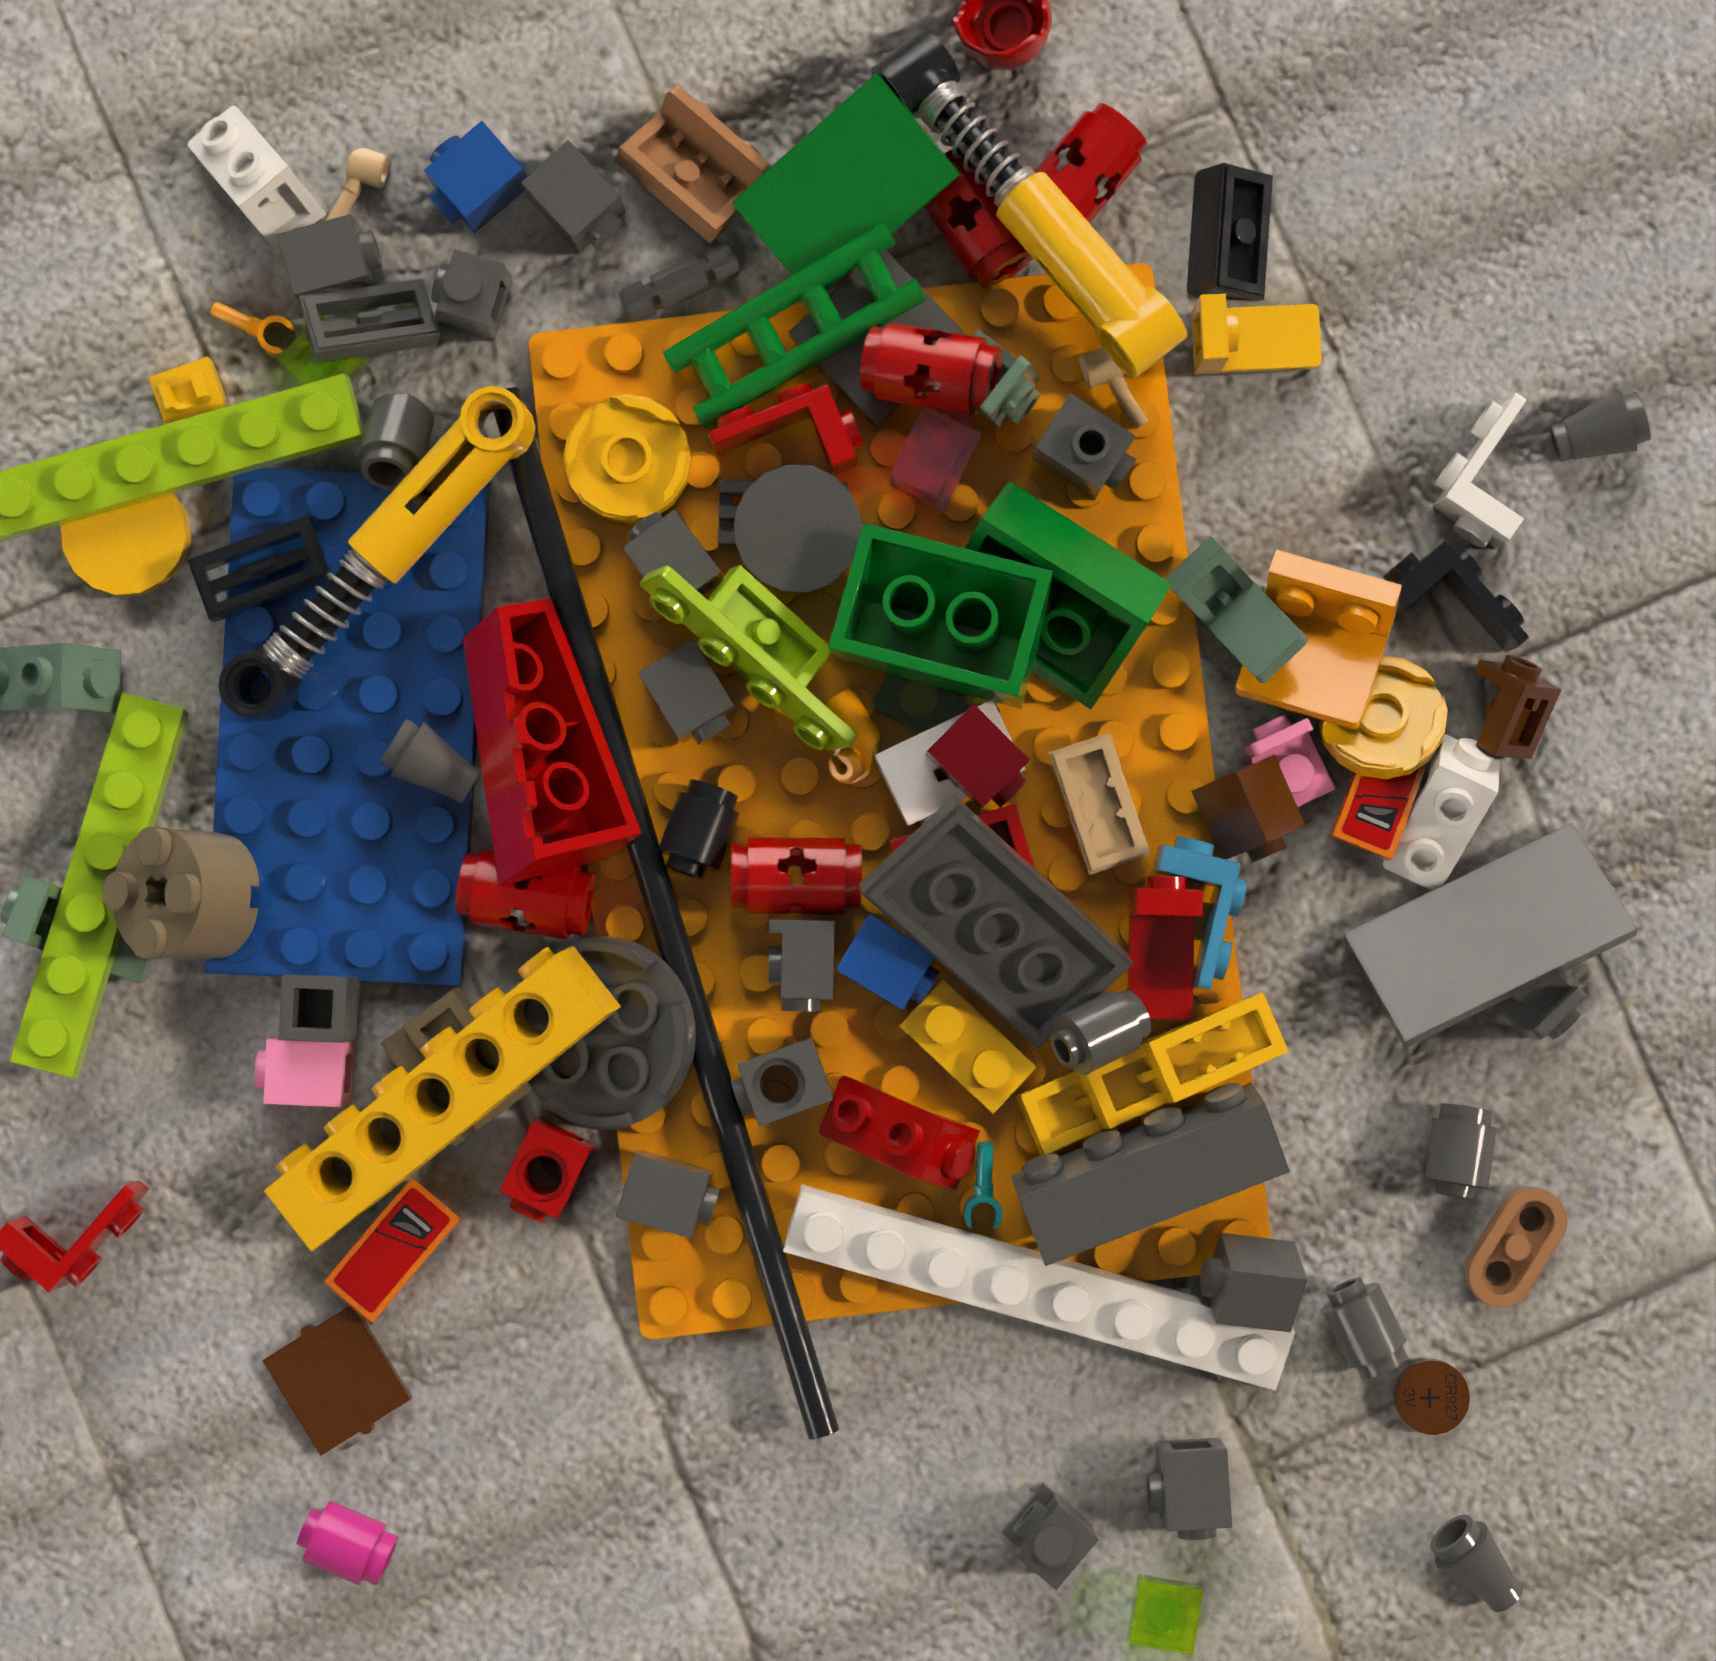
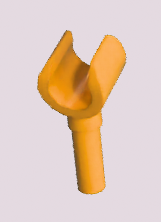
(253, 325)

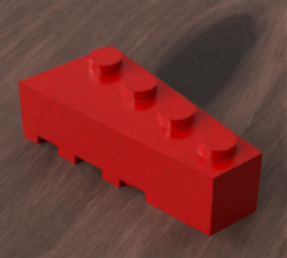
(541, 748)

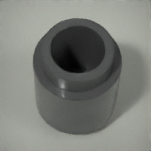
(394, 439)
(1100, 1031)
(1460, 1150)
(1364, 1328)

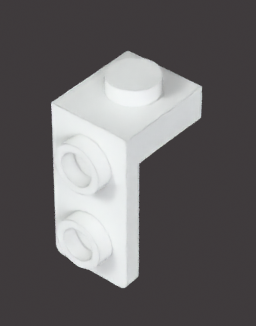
(1478, 515)
(1447, 812)

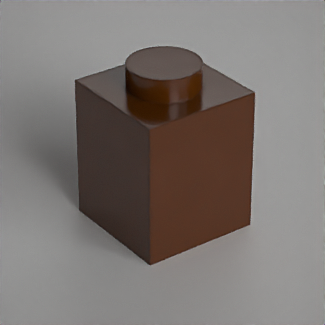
(1249, 810)

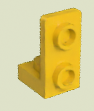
(1254, 337)

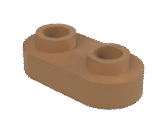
(1519, 1249)

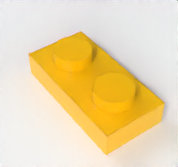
(967, 1046)

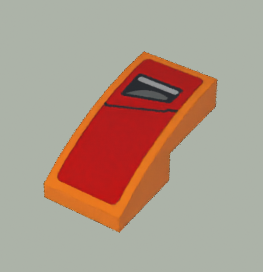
(1376, 812)
(391, 1251)

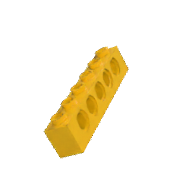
(323, 1206)

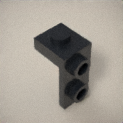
(1462, 576)

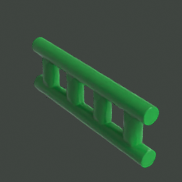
(805, 286)

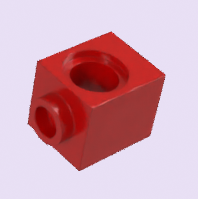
(567, 1149)

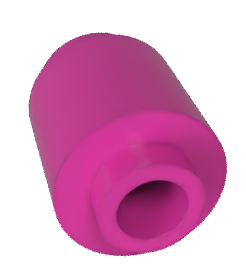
(347, 1544)

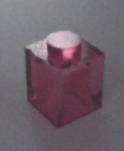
(935, 457)

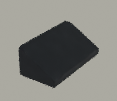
(1229, 232)

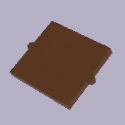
(337, 1379)

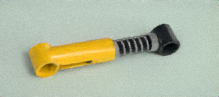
(1129, 319)
(383, 549)

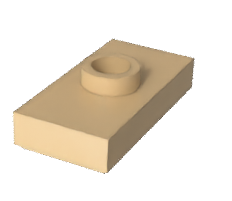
(1098, 803)

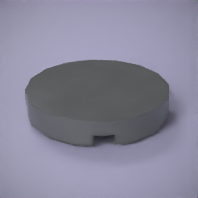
(797, 528)

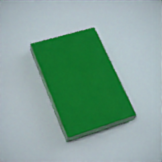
(846, 177)

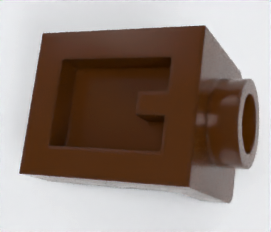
(1520, 709)

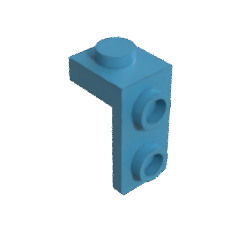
(1195, 862)

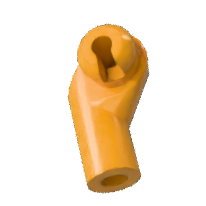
(853, 762)

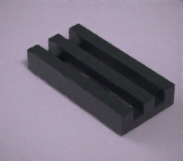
(311, 551)

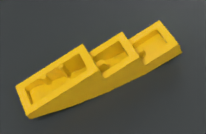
(1155, 1074)

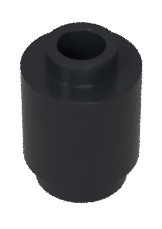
(699, 829)

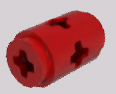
(1100, 146)
(988, 249)
(905, 365)
(827, 865)
(553, 904)

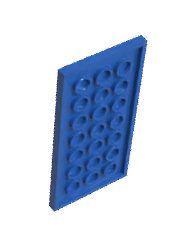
(345, 855)

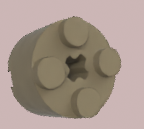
(183, 894)

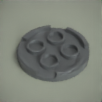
(633, 1057)

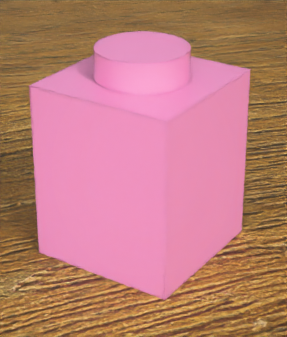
(306, 1072)

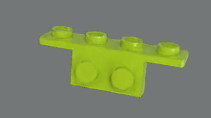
(760, 640)

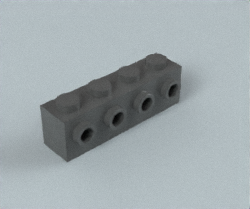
(1149, 1171)

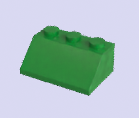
(1095, 596)
(941, 615)

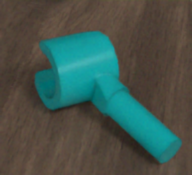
(983, 1186)

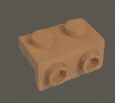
(692, 163)

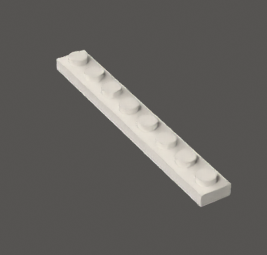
(1020, 1285)

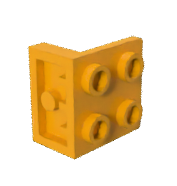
(1346, 630)

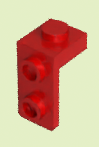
(835, 430)
(1163, 946)
(899, 1133)
(37, 1256)

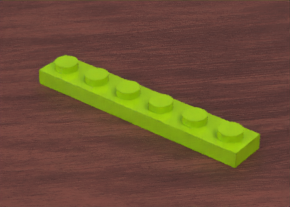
(178, 456)
(83, 929)

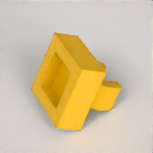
(188, 390)

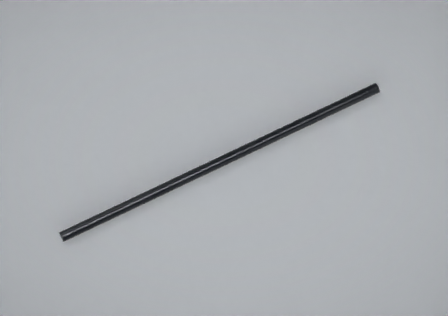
(676, 949)

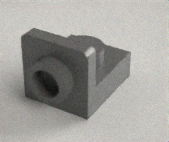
(1544, 1008)

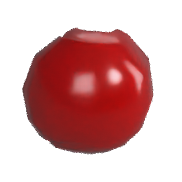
(1003, 31)

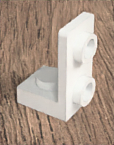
(254, 176)

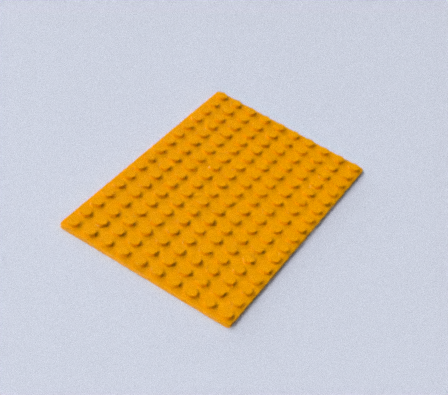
(786, 790)

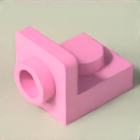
(1295, 755)

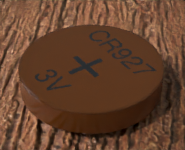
(1431, 1396)

